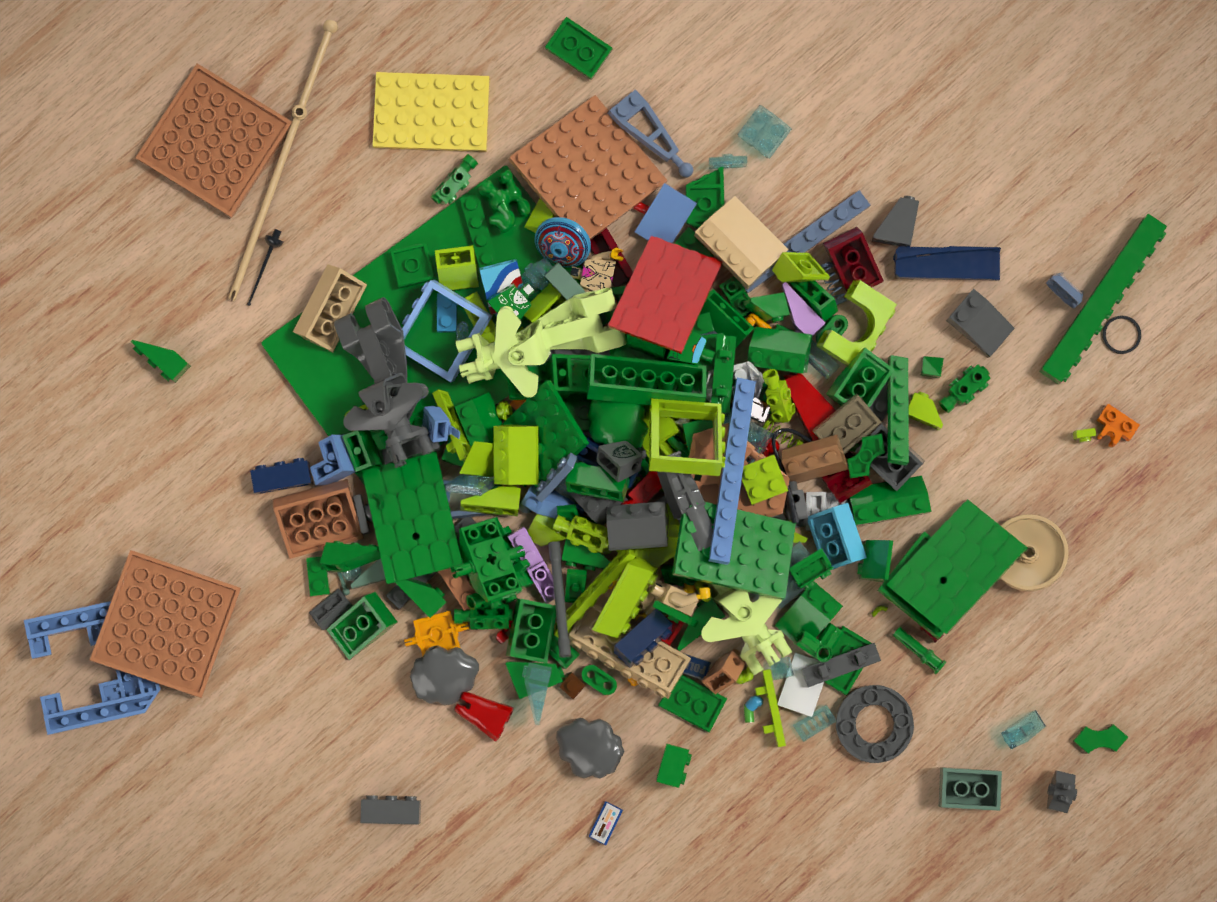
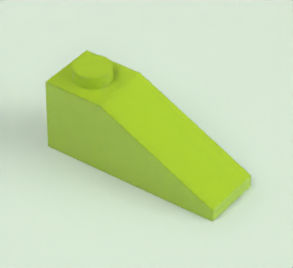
(495, 501)

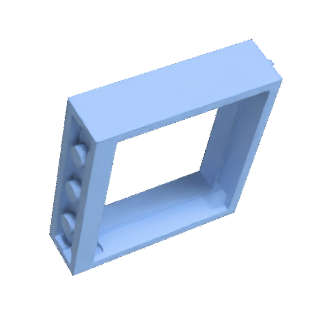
(417, 306)

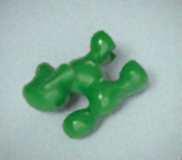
(500, 199)

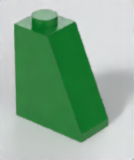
(516, 670)

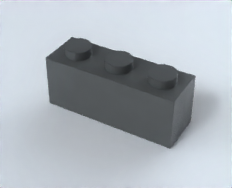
(390, 810)

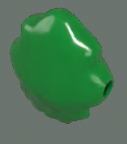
(617, 422)

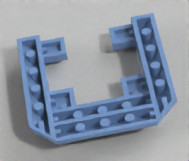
(120, 697)

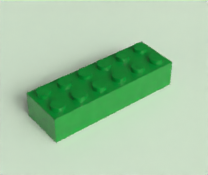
(641, 379)

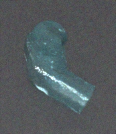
(462, 331)

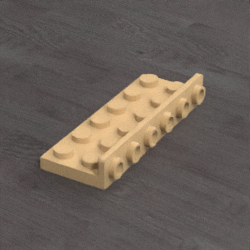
(658, 669)

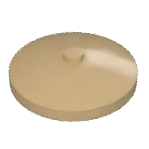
(1045, 557)

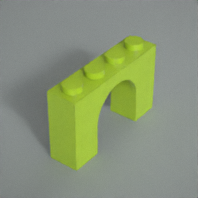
(878, 311)

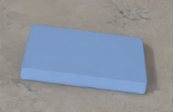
(666, 215)

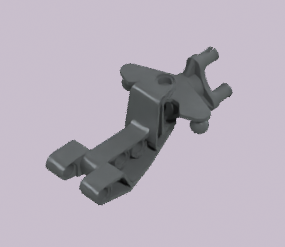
(390, 398)

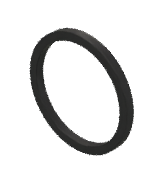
(1127, 318)

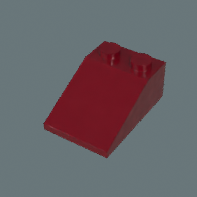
(853, 259)

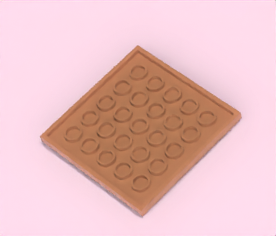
(214, 140)
(588, 168)
(165, 624)

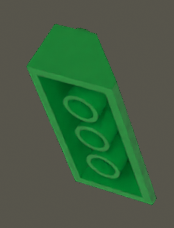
(883, 503)

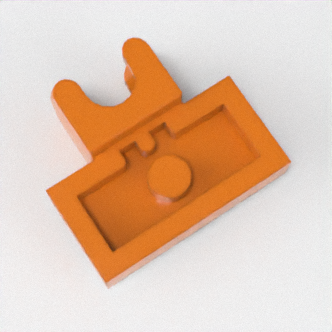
(1116, 425)

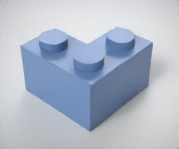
(336, 461)

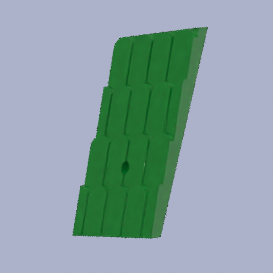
(412, 503)
(969, 553)

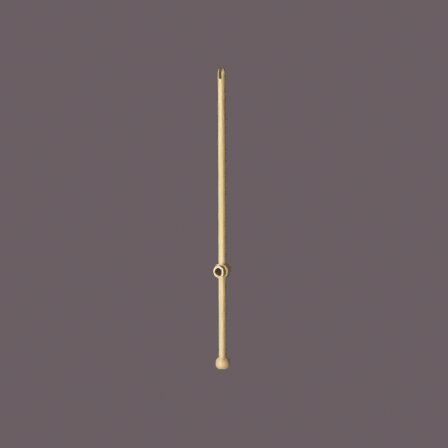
(330, 28)

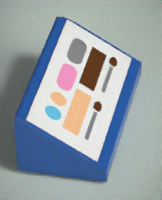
(605, 823)

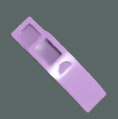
(538, 569)

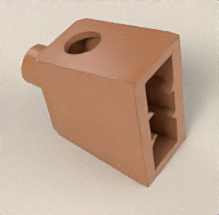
(730, 665)

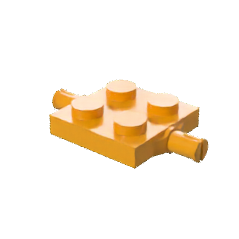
(435, 631)

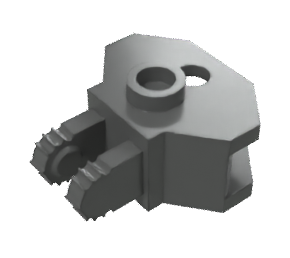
(1061, 791)

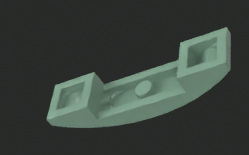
(565, 284)

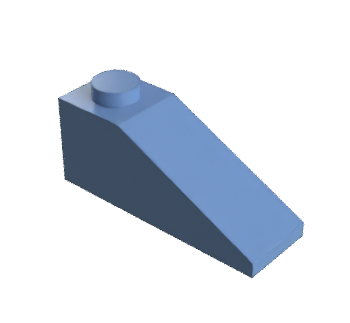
(549, 505)

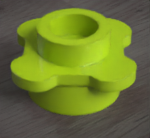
(504, 410)

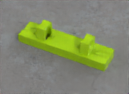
(457, 445)
(768, 689)

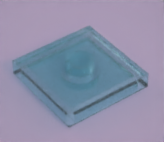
(470, 484)

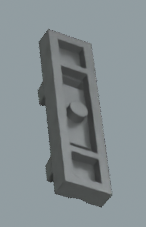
(841, 665)

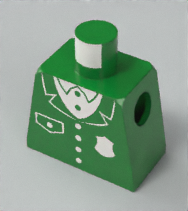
(514, 298)

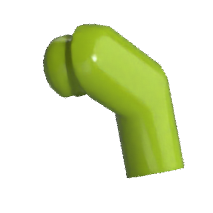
(745, 676)

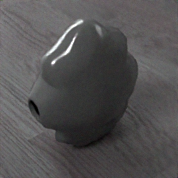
(443, 675)
(590, 747)

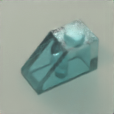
(1023, 730)

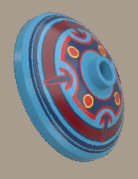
(563, 235)

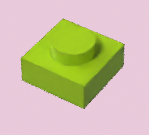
(1084, 435)

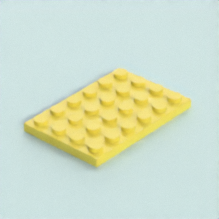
(431, 112)

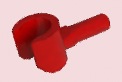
(501, 637)

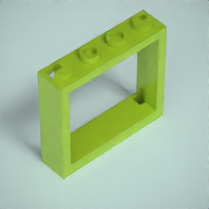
(686, 410)

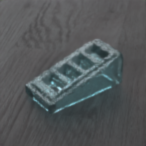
(828, 713)

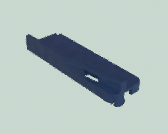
(948, 263)

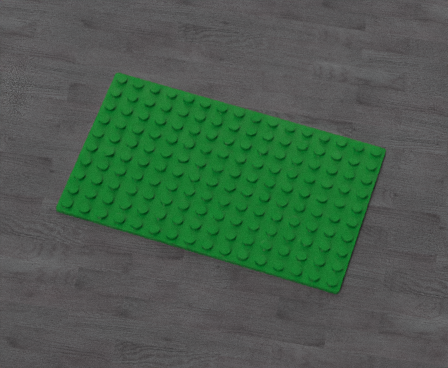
(332, 380)

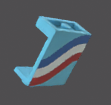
(499, 276)

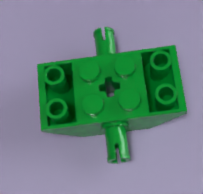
(488, 560)

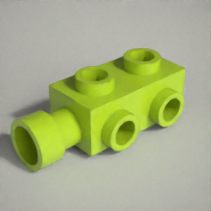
(778, 397)
(584, 533)

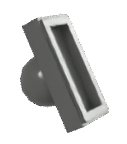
(363, 514)

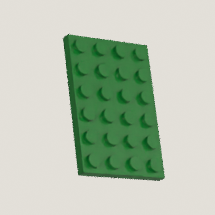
(757, 558)

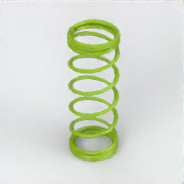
(768, 422)

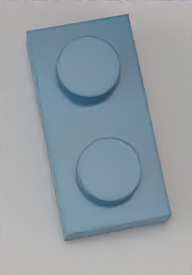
(446, 314)

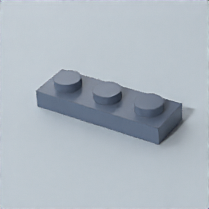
(555, 477)

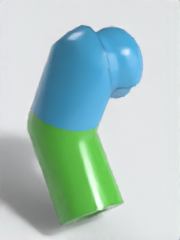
(750, 706)

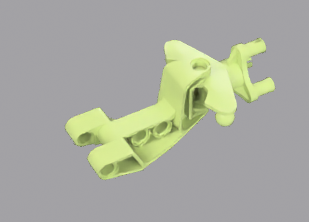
(567, 326)
(748, 622)

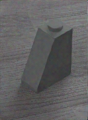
(899, 224)

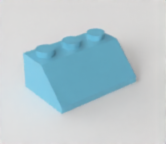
(837, 535)

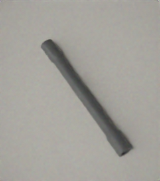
(563, 640)

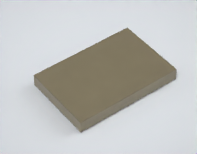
(849, 422)

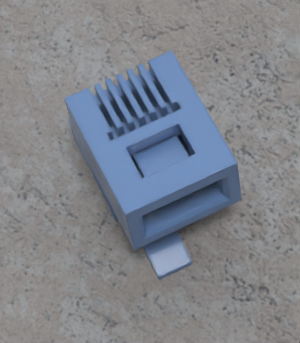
(438, 424)

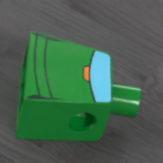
(693, 351)

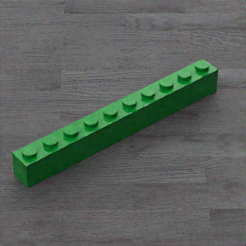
(1103, 299)

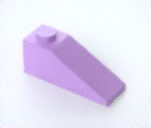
(802, 316)

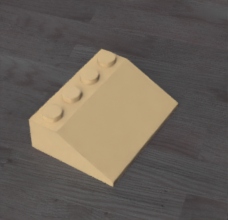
(740, 242)

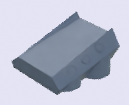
(1065, 290)

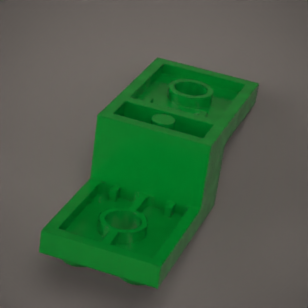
(565, 373)

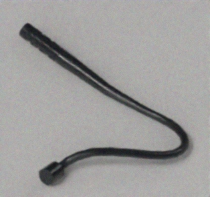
(789, 497)

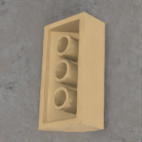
(331, 300)

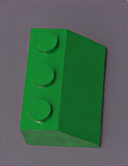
(780, 350)
(478, 418)
(531, 630)

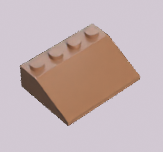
(317, 517)

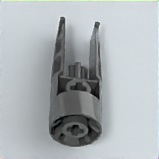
(682, 491)

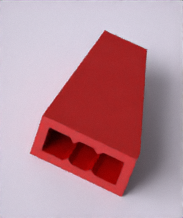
(809, 403)

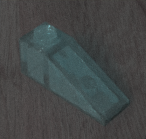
(536, 684)

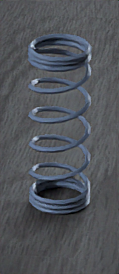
(828, 265)

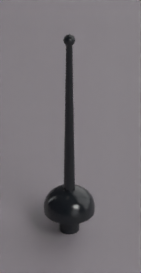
(273, 242)

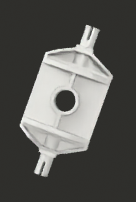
(743, 370)

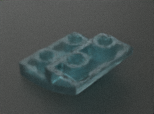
(764, 131)

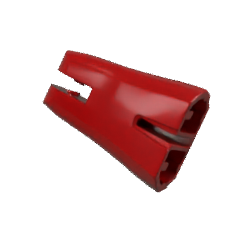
(485, 714)

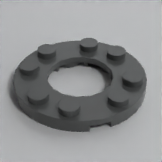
(902, 727)

